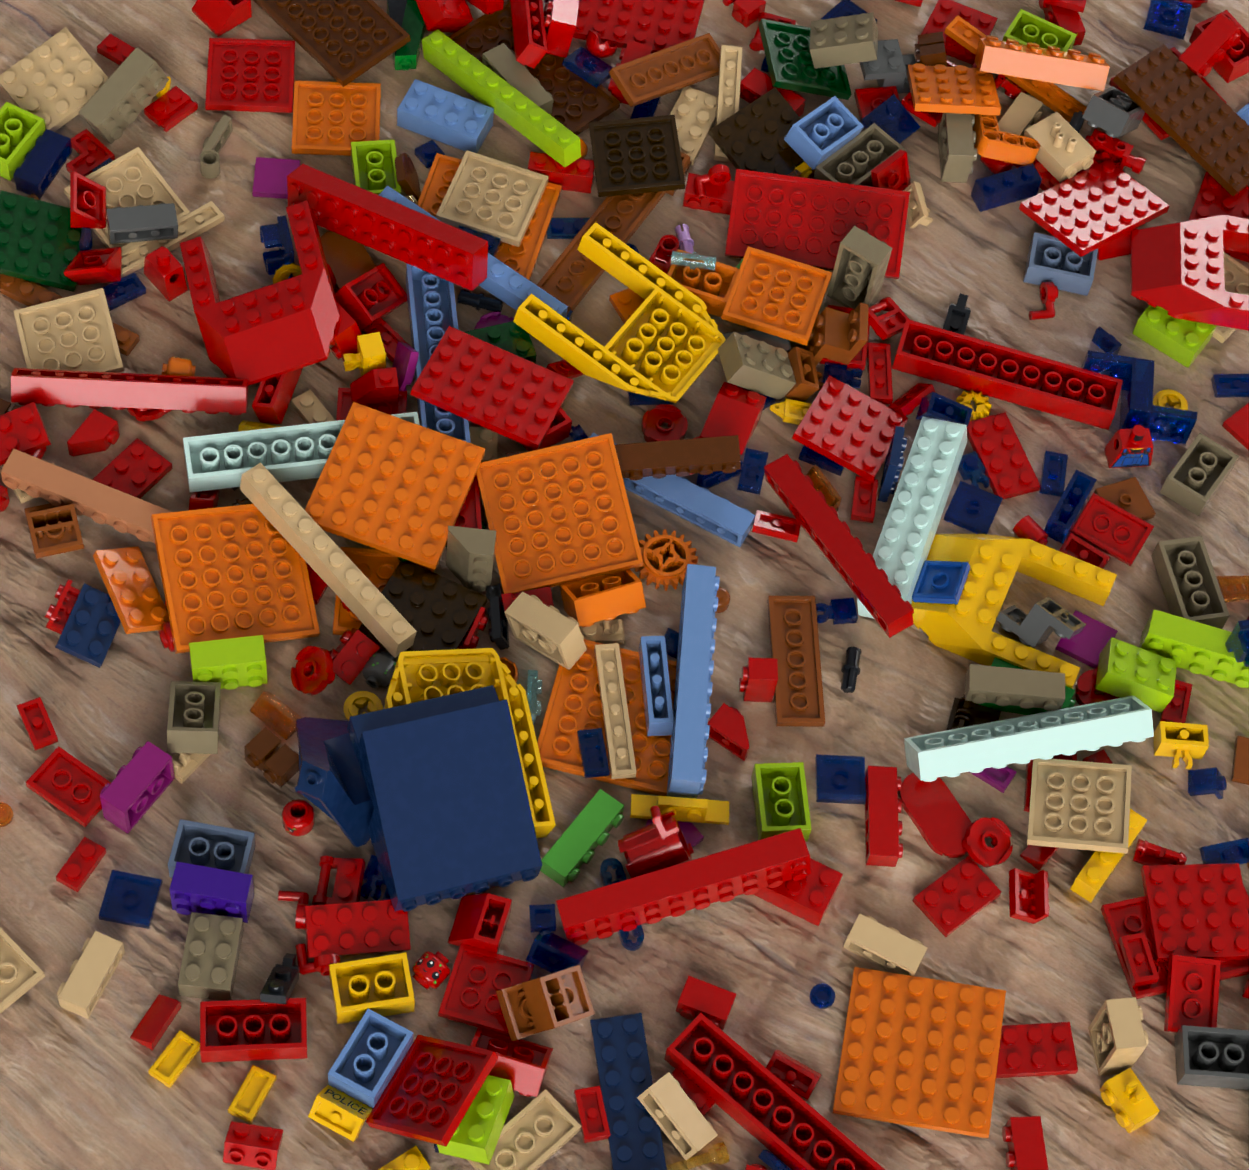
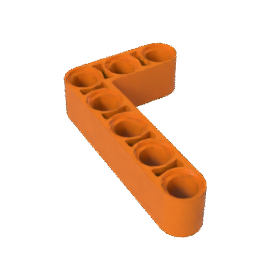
(1003, 145)

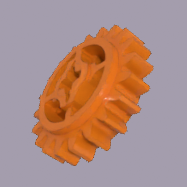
(656, 549)

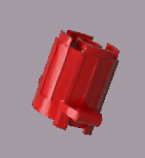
(655, 845)

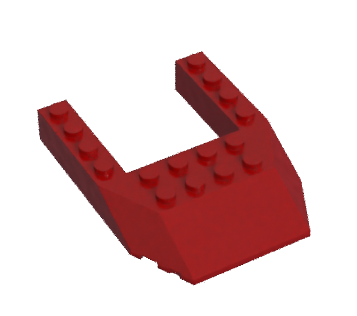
(1184, 269)
(271, 326)

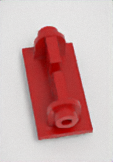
(1152, 854)

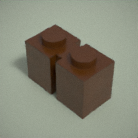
(931, 49)
(266, 755)

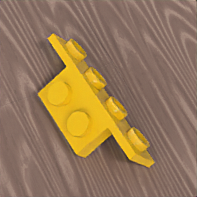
(685, 808)

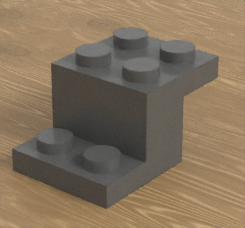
(890, 66)
(1040, 622)

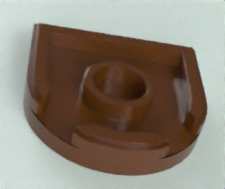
(407, 175)

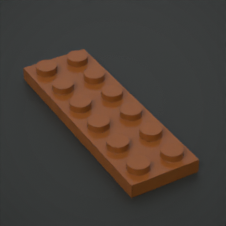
(667, 70)
(796, 647)

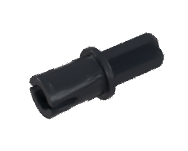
(479, 301)
(850, 669)

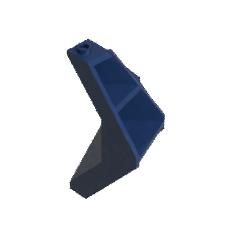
(333, 776)

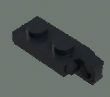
(957, 316)
(499, 622)
(281, 981)

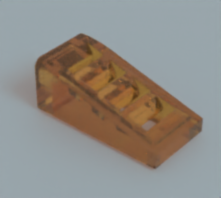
(1231, 593)

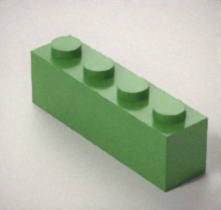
(582, 838)

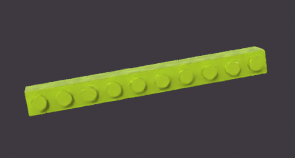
(504, 98)

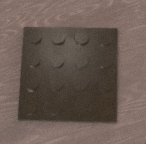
(756, 136)
(636, 155)
(432, 605)

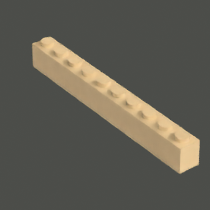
(327, 560)

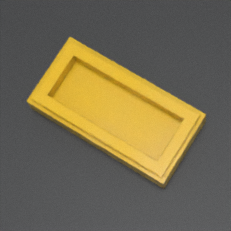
(174, 1058)
(252, 1094)

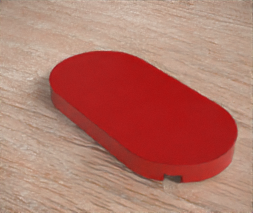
(935, 814)

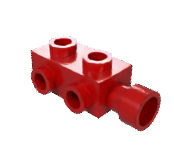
(1115, 151)

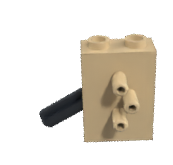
(1062, 147)

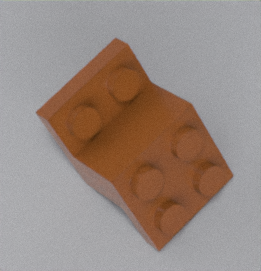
(839, 334)
(53, 529)
(545, 1003)

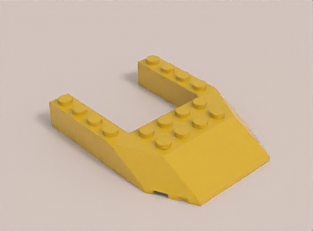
(656, 349)
(993, 564)
(447, 672)

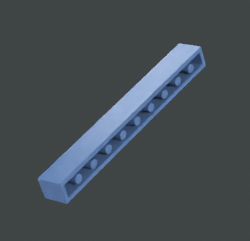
(501, 279)

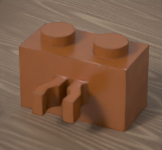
(805, 374)

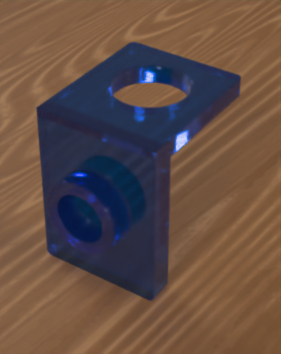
(1106, 341)

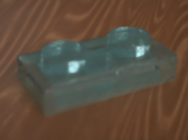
(534, 687)

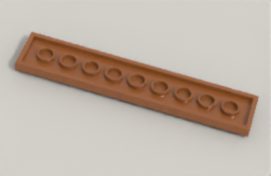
(621, 215)

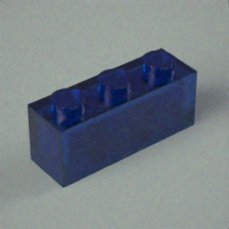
(42, 163)
(1006, 187)
(1069, 506)

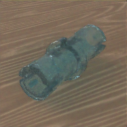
(709, 262)

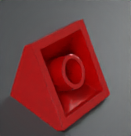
(87, 203)
(95, 266)

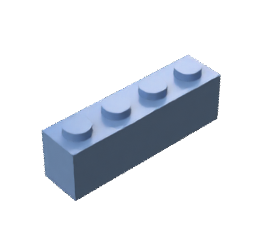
(656, 686)

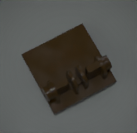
(969, 713)

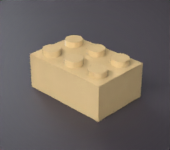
(546, 630)
(1117, 1035)

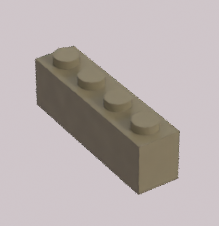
(504, 63)
(1014, 687)

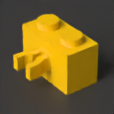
(369, 354)
(1181, 741)
(1129, 1100)

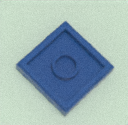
(941, 582)

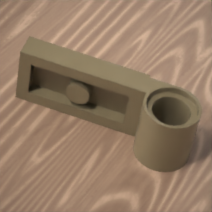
(212, 146)

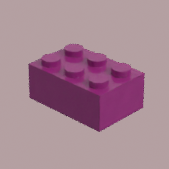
(137, 786)

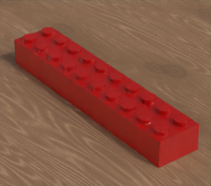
(390, 227)
(1007, 374)
(685, 887)
(762, 1101)

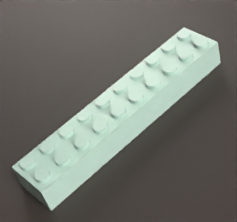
(285, 451)
(918, 504)
(1028, 738)

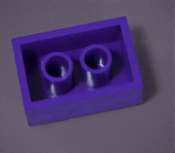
(211, 891)

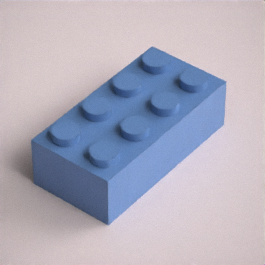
(445, 116)

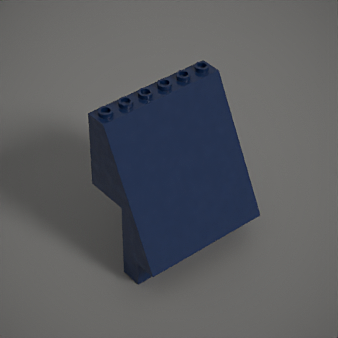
(446, 797)

